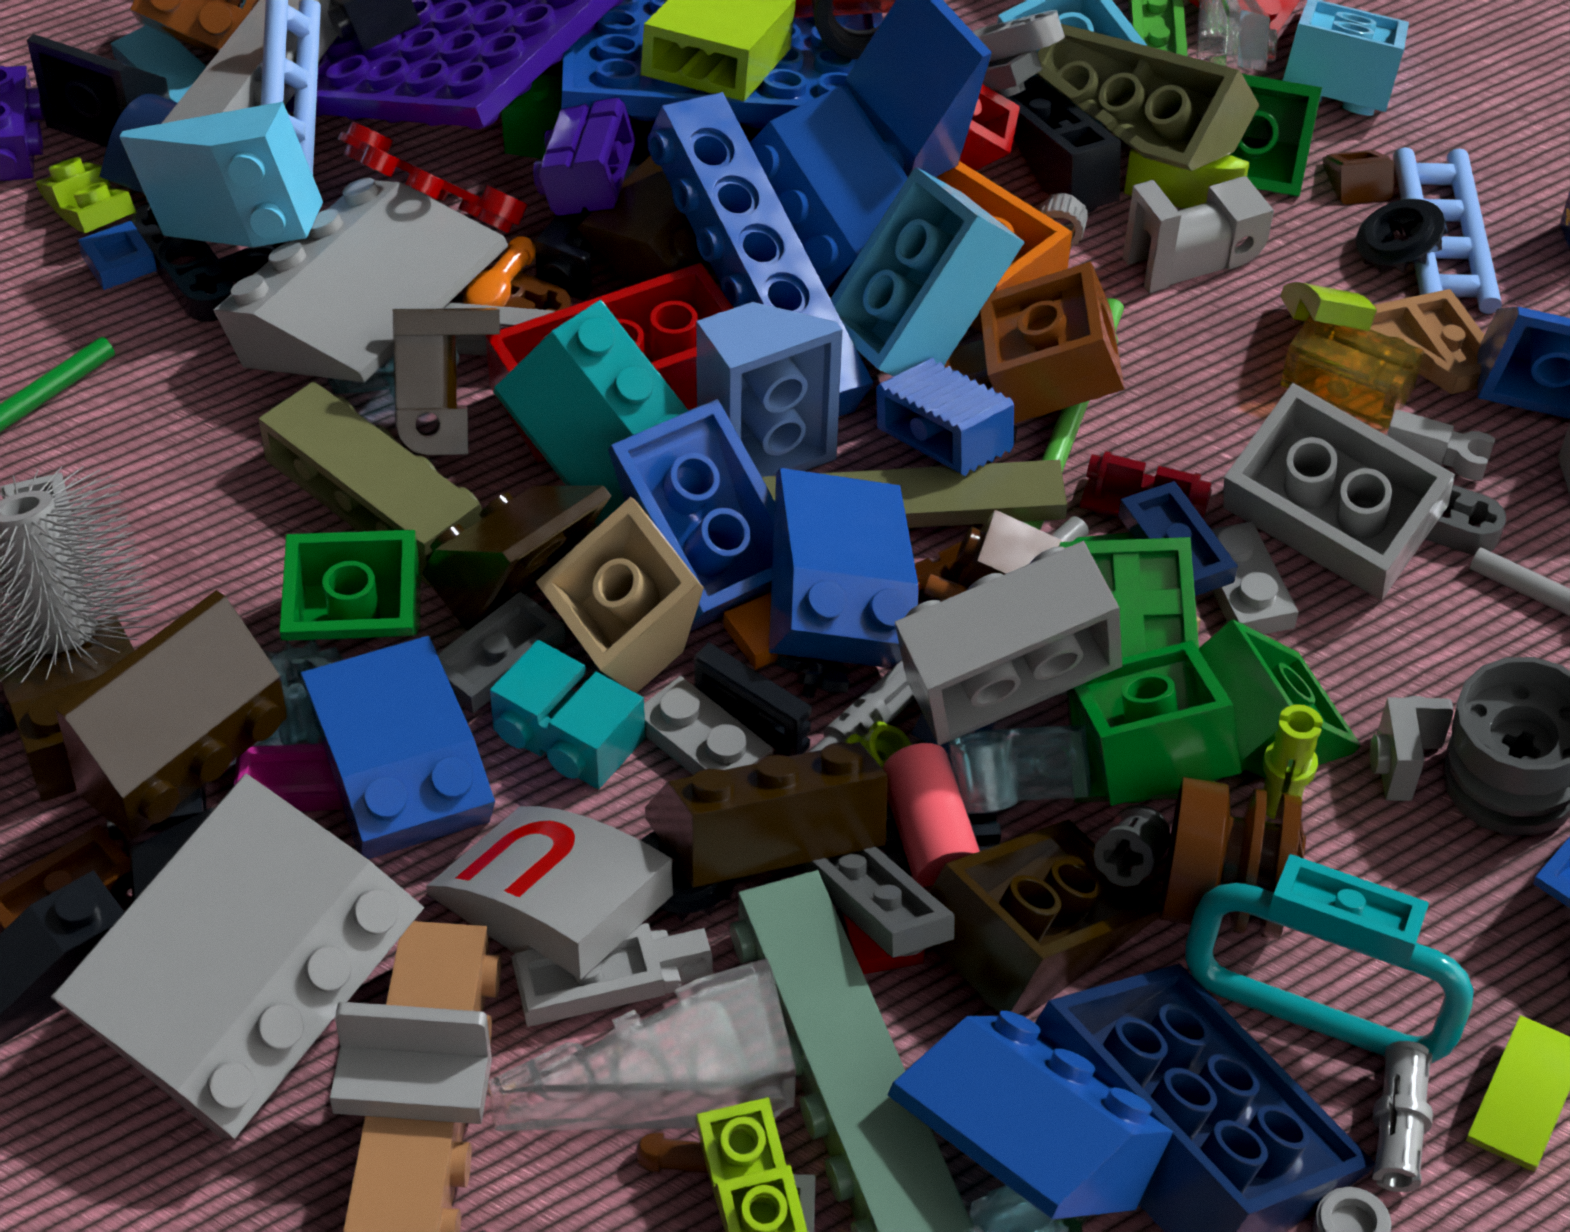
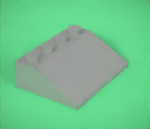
(330, 297)
(238, 955)

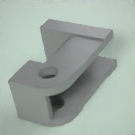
(1195, 238)

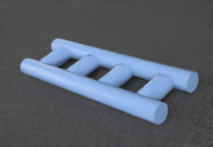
(303, 74)
(1463, 209)

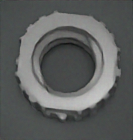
(1070, 208)

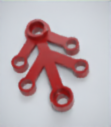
(372, 150)

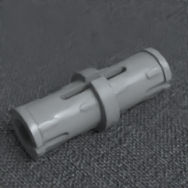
(1402, 1116)

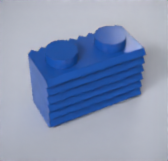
(946, 416)

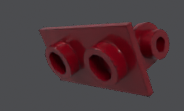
(1118, 477)

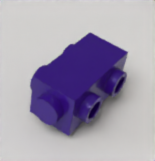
(19, 131)

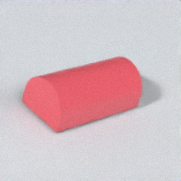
(928, 810)

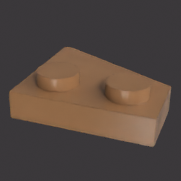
(1444, 332)

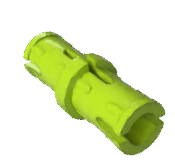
(1296, 741)

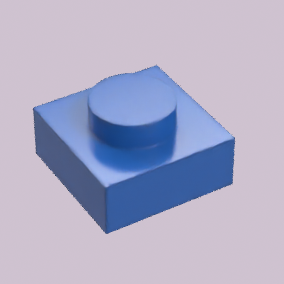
(117, 255)

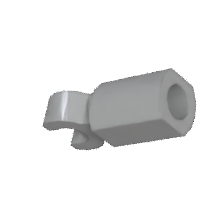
(1439, 443)

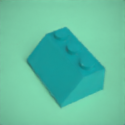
(584, 394)

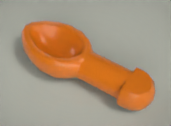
(493, 285)

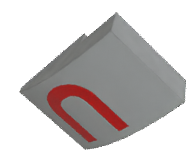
(556, 886)

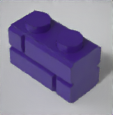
(585, 157)

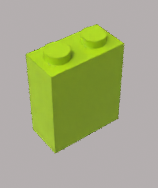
(717, 43)

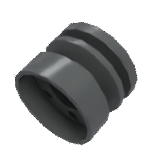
(1512, 747)

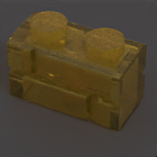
(1353, 369)

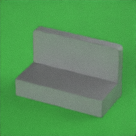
(411, 1062)

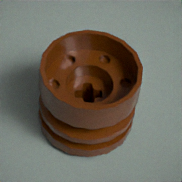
(1224, 849)

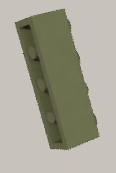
(362, 470)

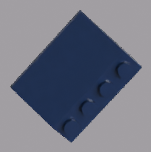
(1245, 1134)

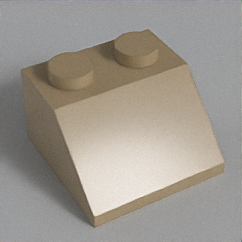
(626, 596)

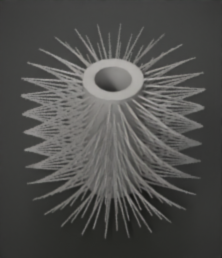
(47, 579)

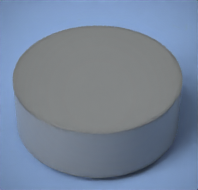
(1351, 1211)

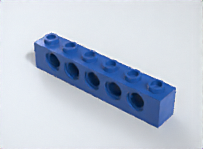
(743, 222)

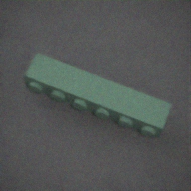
(846, 1063)

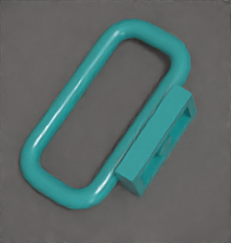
(1348, 915)

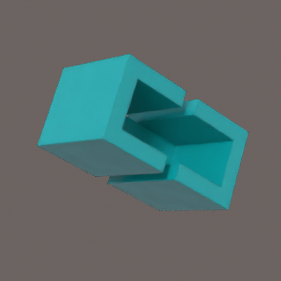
(580, 731)

